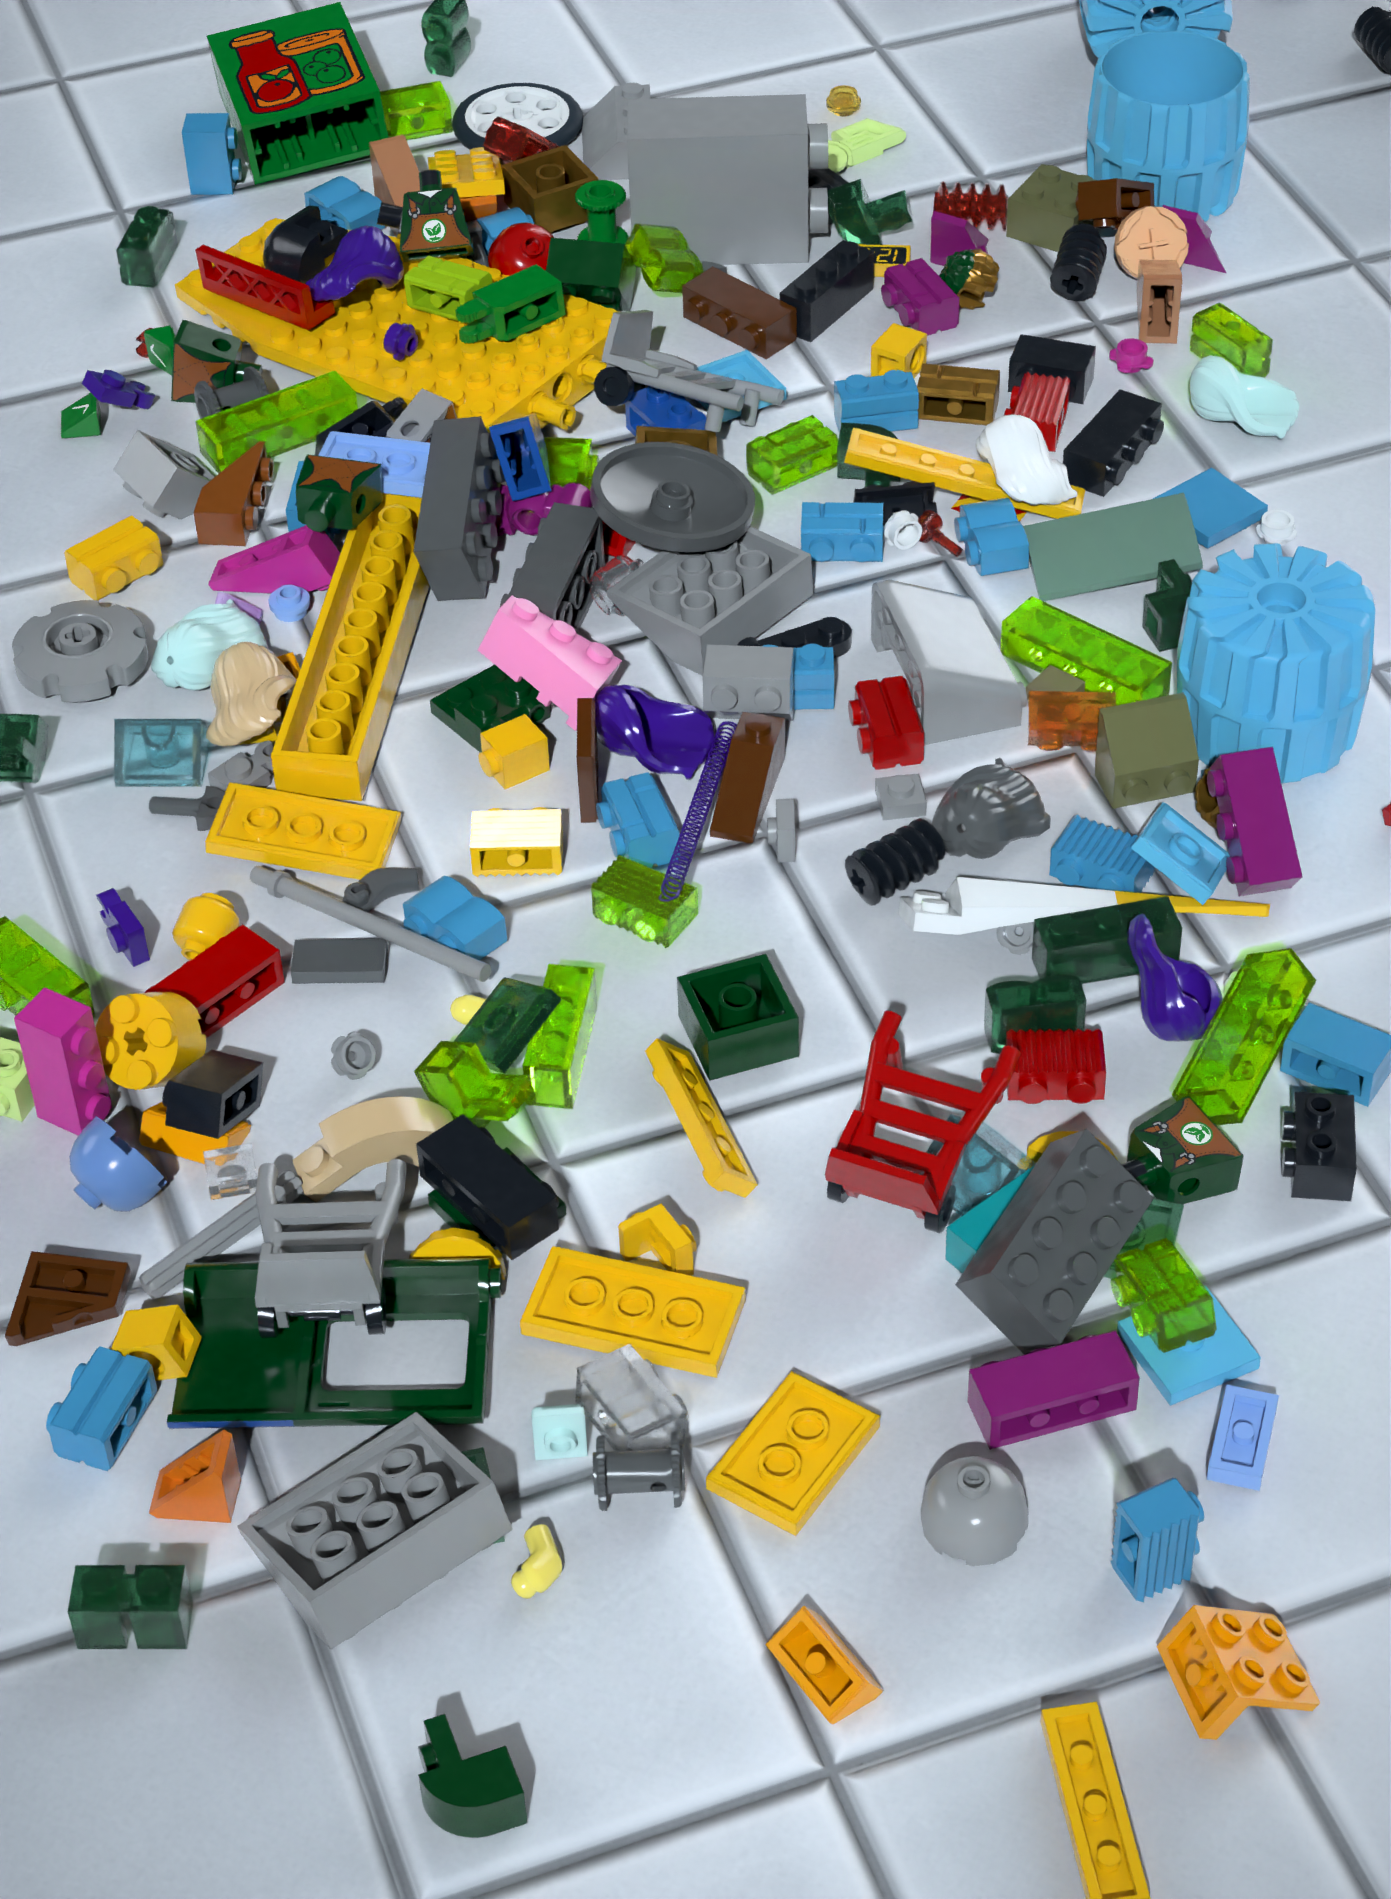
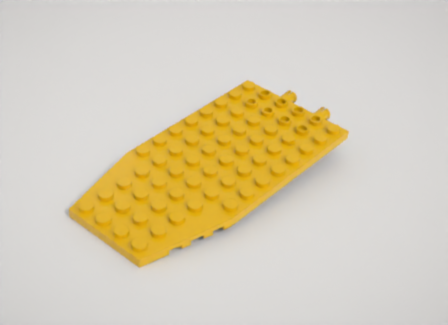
(486, 378)

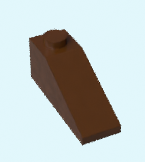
(749, 776)

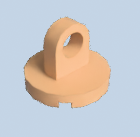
(1150, 235)

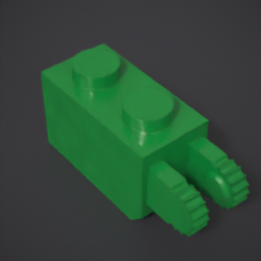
(512, 306)

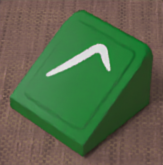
(160, 347)
(81, 418)

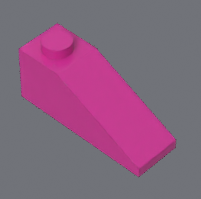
(294, 558)

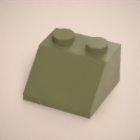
(1146, 751)

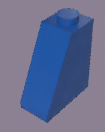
(522, 456)

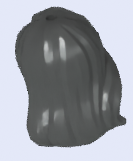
(995, 809)

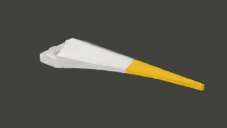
(989, 904)

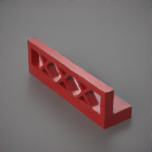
(261, 288)

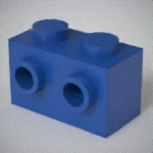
(661, 409)

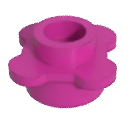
(1131, 356)

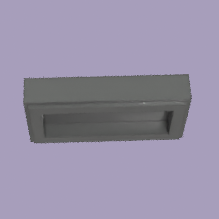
(339, 961)

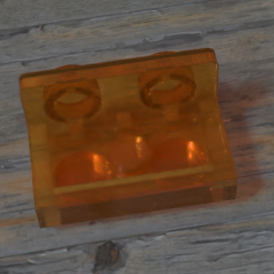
(1065, 718)

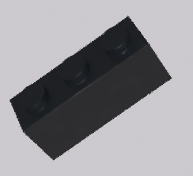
(830, 288)
(1113, 442)
(488, 1186)

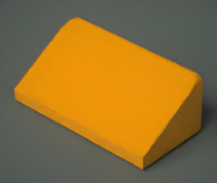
(181, 1142)
(823, 1665)

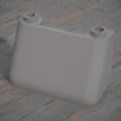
(947, 659)

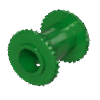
(601, 201)

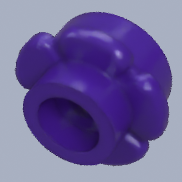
(400, 340)

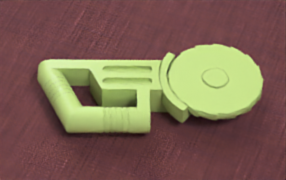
(861, 142)

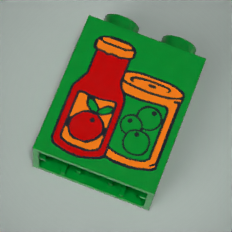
(298, 92)

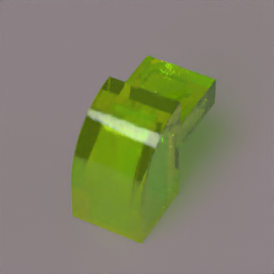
(463, 1084)

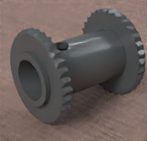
(217, 400)
(638, 1471)

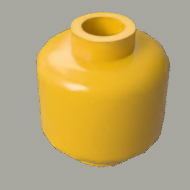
(203, 923)

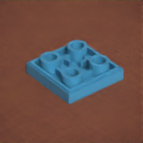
(1218, 506)

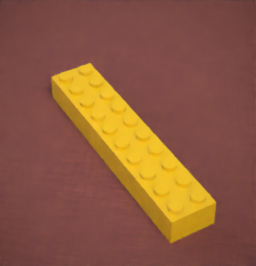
(354, 658)

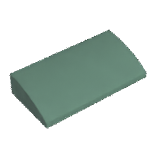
(1111, 546)

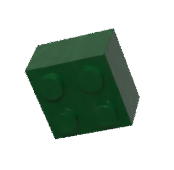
(593, 271)
(738, 1017)

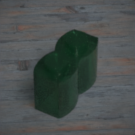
(446, 36)
(1044, 1005)

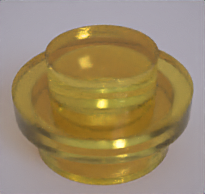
(843, 100)

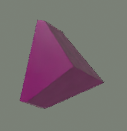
(953, 235)
(1200, 248)

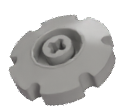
(80, 651)

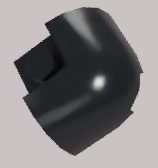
(301, 244)

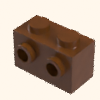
(1111, 200)

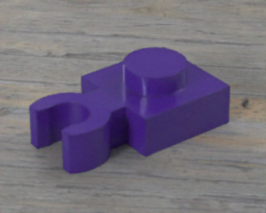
(112, 389)
(125, 930)

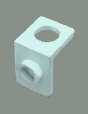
(559, 1432)

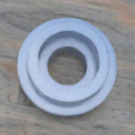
(289, 603)

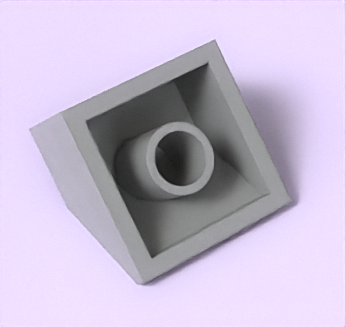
(162, 475)
(748, 681)

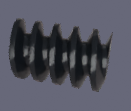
(1374, 34)
(1078, 263)
(895, 861)

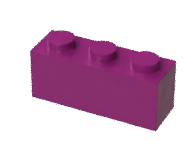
(1254, 821)
(1052, 1389)

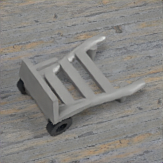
(635, 367)
(324, 1270)

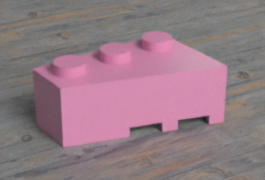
(548, 656)

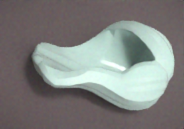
(1252, 401)
(190, 647)

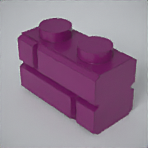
(920, 297)

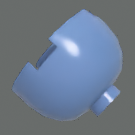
(111, 1170)

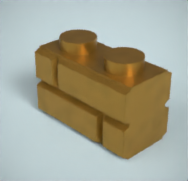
(958, 394)

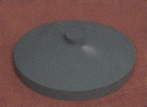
(672, 496)

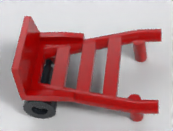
(929, 1195)

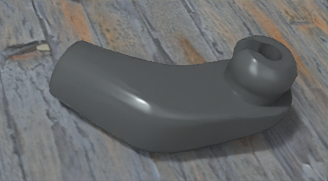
(380, 885)

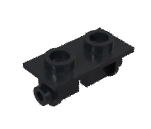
(910, 496)

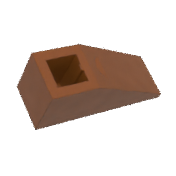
(231, 500)

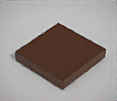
(587, 759)

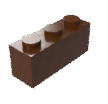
(739, 312)

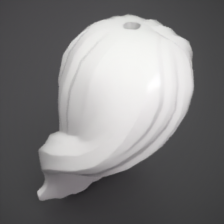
(1023, 461)

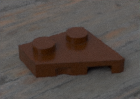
(65, 1295)

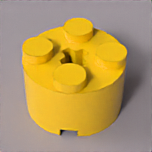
(148, 1038)

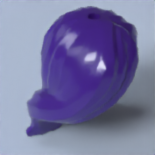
(359, 256)
(654, 731)
(1175, 994)

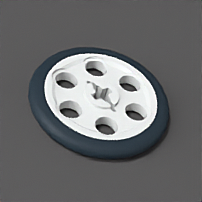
(564, 115)

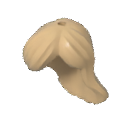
(246, 693)

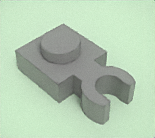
(244, 769)

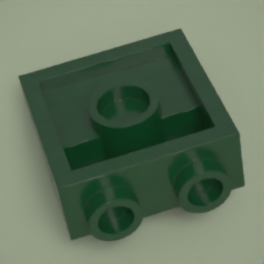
(485, 703)

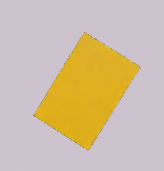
(793, 1453)

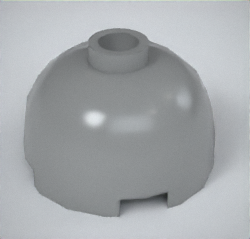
(974, 1511)

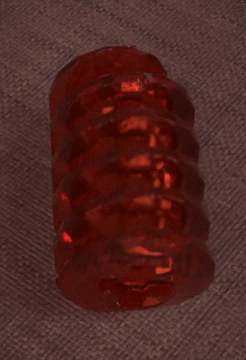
(973, 205)

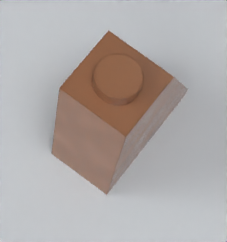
(393, 170)
(1158, 300)

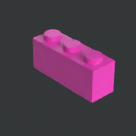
(63, 1061)

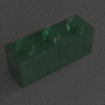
(1096, 941)

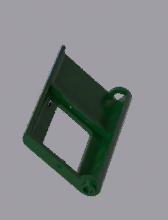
(278, 1380)

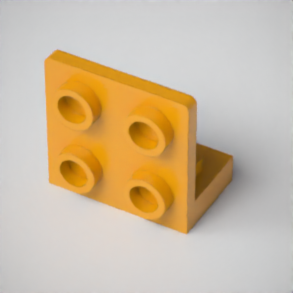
(1231, 1662)

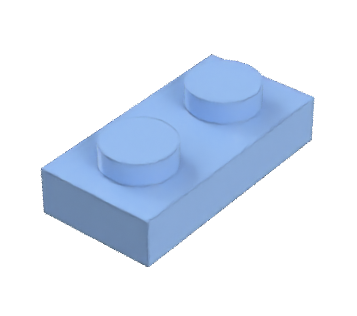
(1242, 1437)

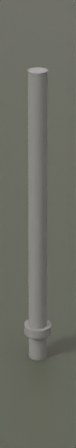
(281, 884)

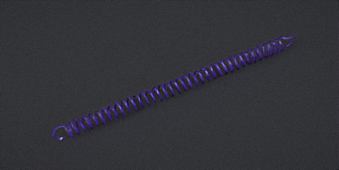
(700, 783)

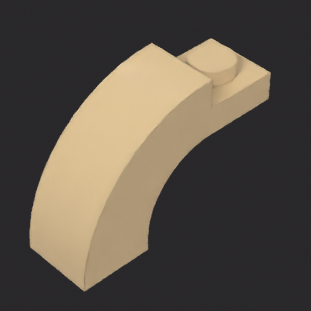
(366, 1137)

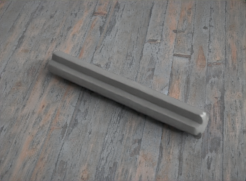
(212, 1240)

